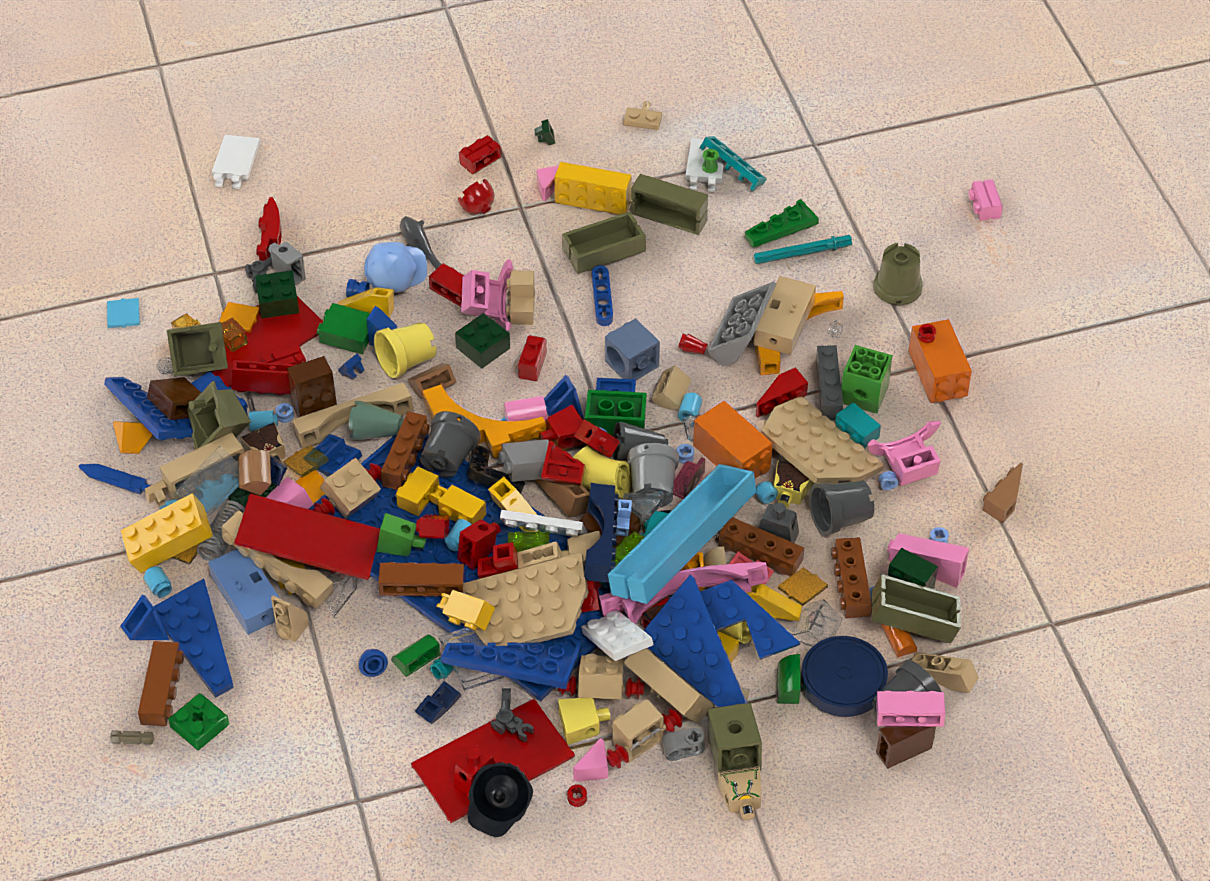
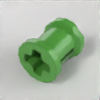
(710, 161)

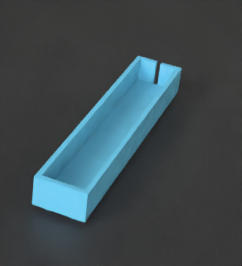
(682, 533)

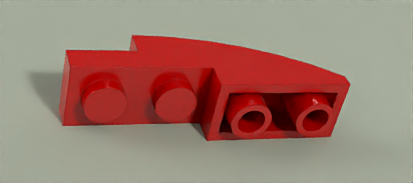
(270, 228)

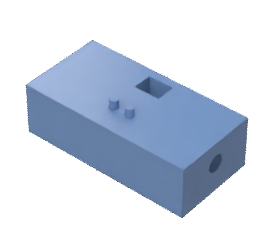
(244, 589)

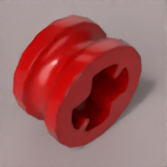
(927, 333)
(577, 802)

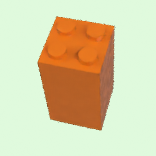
(941, 363)
(732, 440)

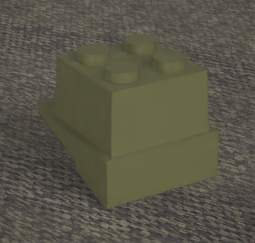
(197, 349)
(216, 415)

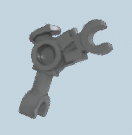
(258, 268)
(506, 720)

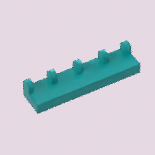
(735, 161)

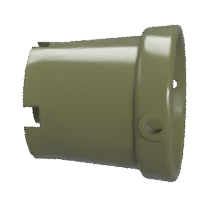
(899, 275)

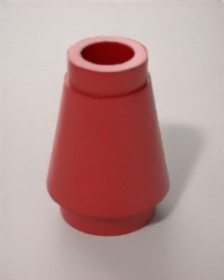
(692, 344)

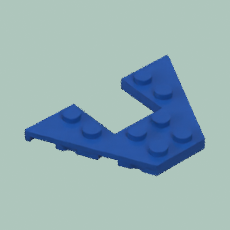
(732, 605)

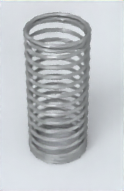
(218, 552)

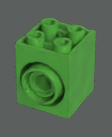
(866, 378)

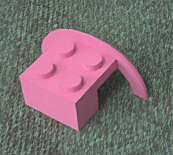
(486, 295)
(909, 455)

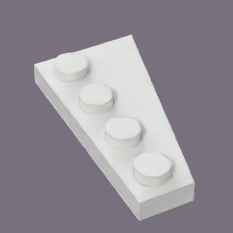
(543, 523)

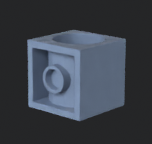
(632, 350)

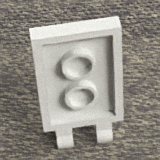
(235, 159)
(694, 169)

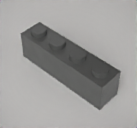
(829, 381)

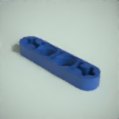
(602, 295)

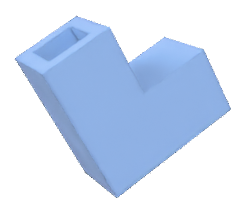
(623, 517)

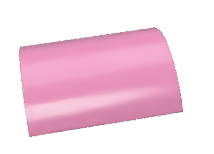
(525, 409)

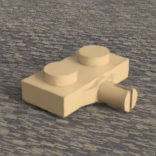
(643, 117)

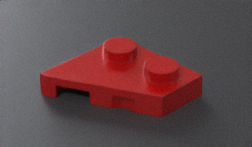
(562, 467)

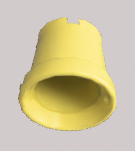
(403, 348)

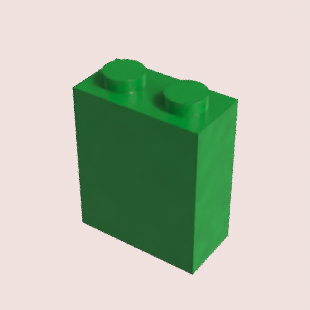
(344, 328)

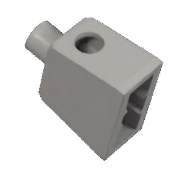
(287, 258)

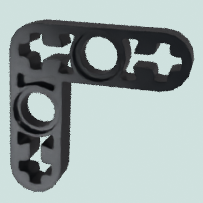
(480, 472)

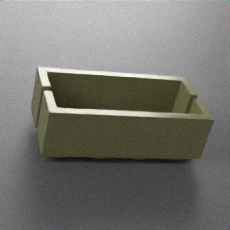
(669, 204)
(604, 242)
(916, 609)

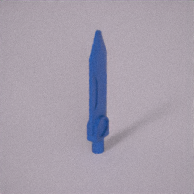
(115, 477)

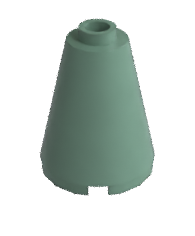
(373, 422)

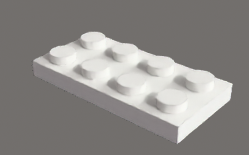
(617, 635)

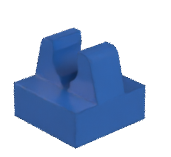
(349, 366)

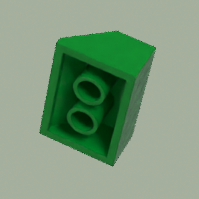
(609, 407)

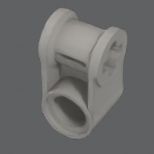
(682, 745)

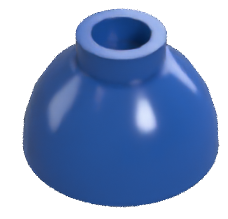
(372, 662)

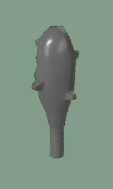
(416, 237)

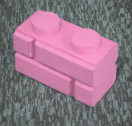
(986, 200)

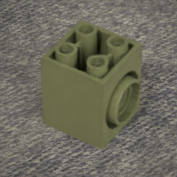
(734, 737)

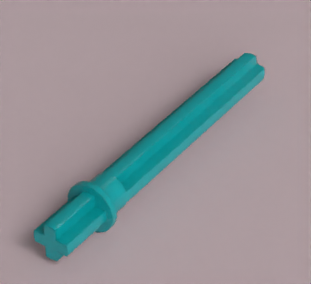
(803, 249)

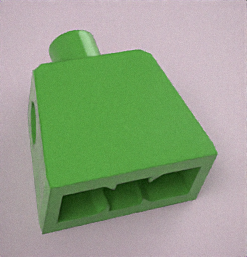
(398, 536)

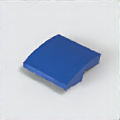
(337, 453)

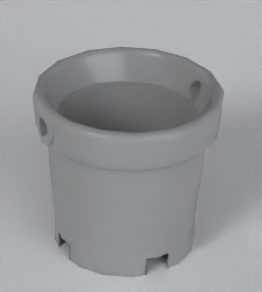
(653, 469)

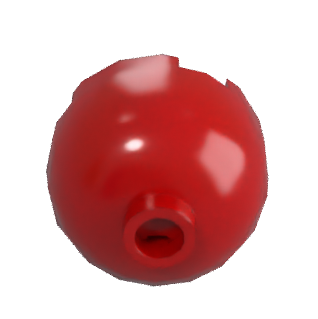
(477, 198)

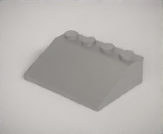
(740, 324)

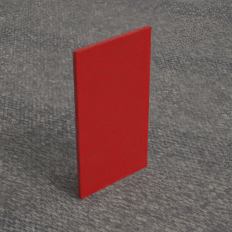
(273, 335)
(308, 536)
(536, 756)

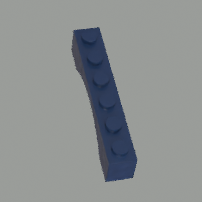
(599, 556)

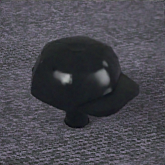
(498, 798)

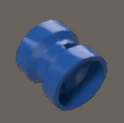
(354, 287)

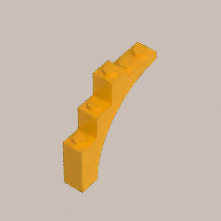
(770, 360)
(492, 431)

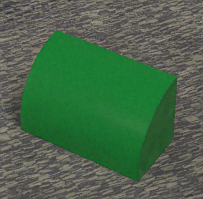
(417, 655)
(788, 680)

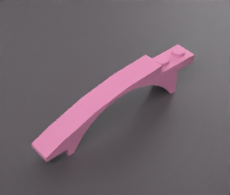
(742, 574)

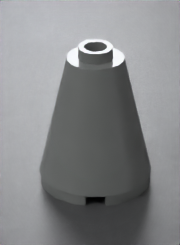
(631, 436)

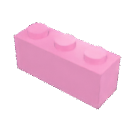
(910, 708)

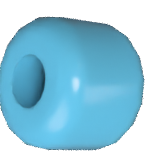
(766, 492)

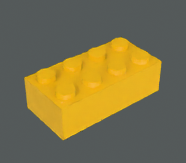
(593, 188)
(166, 533)

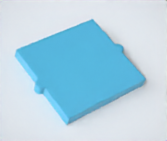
(123, 313)

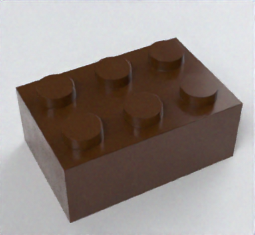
(311, 386)

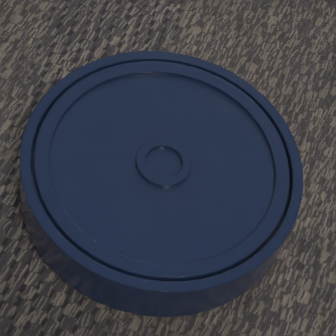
(843, 675)

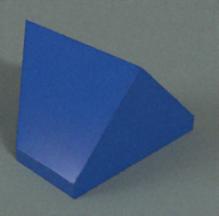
(562, 396)
(144, 622)

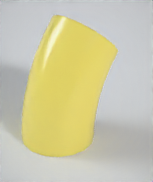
(605, 471)

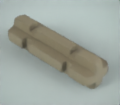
(132, 737)

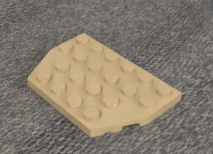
(817, 445)
(533, 601)

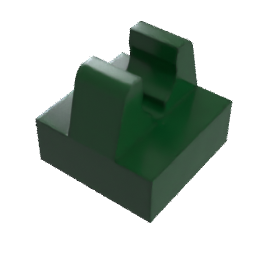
(545, 133)

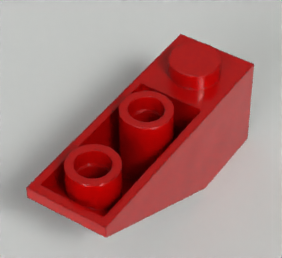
(783, 389)

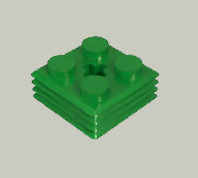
(198, 721)

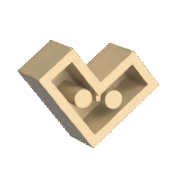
(521, 297)

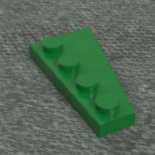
(781, 225)

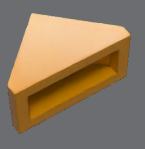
(131, 436)

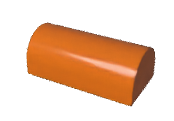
(900, 640)

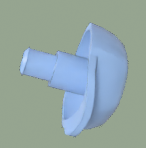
(395, 266)

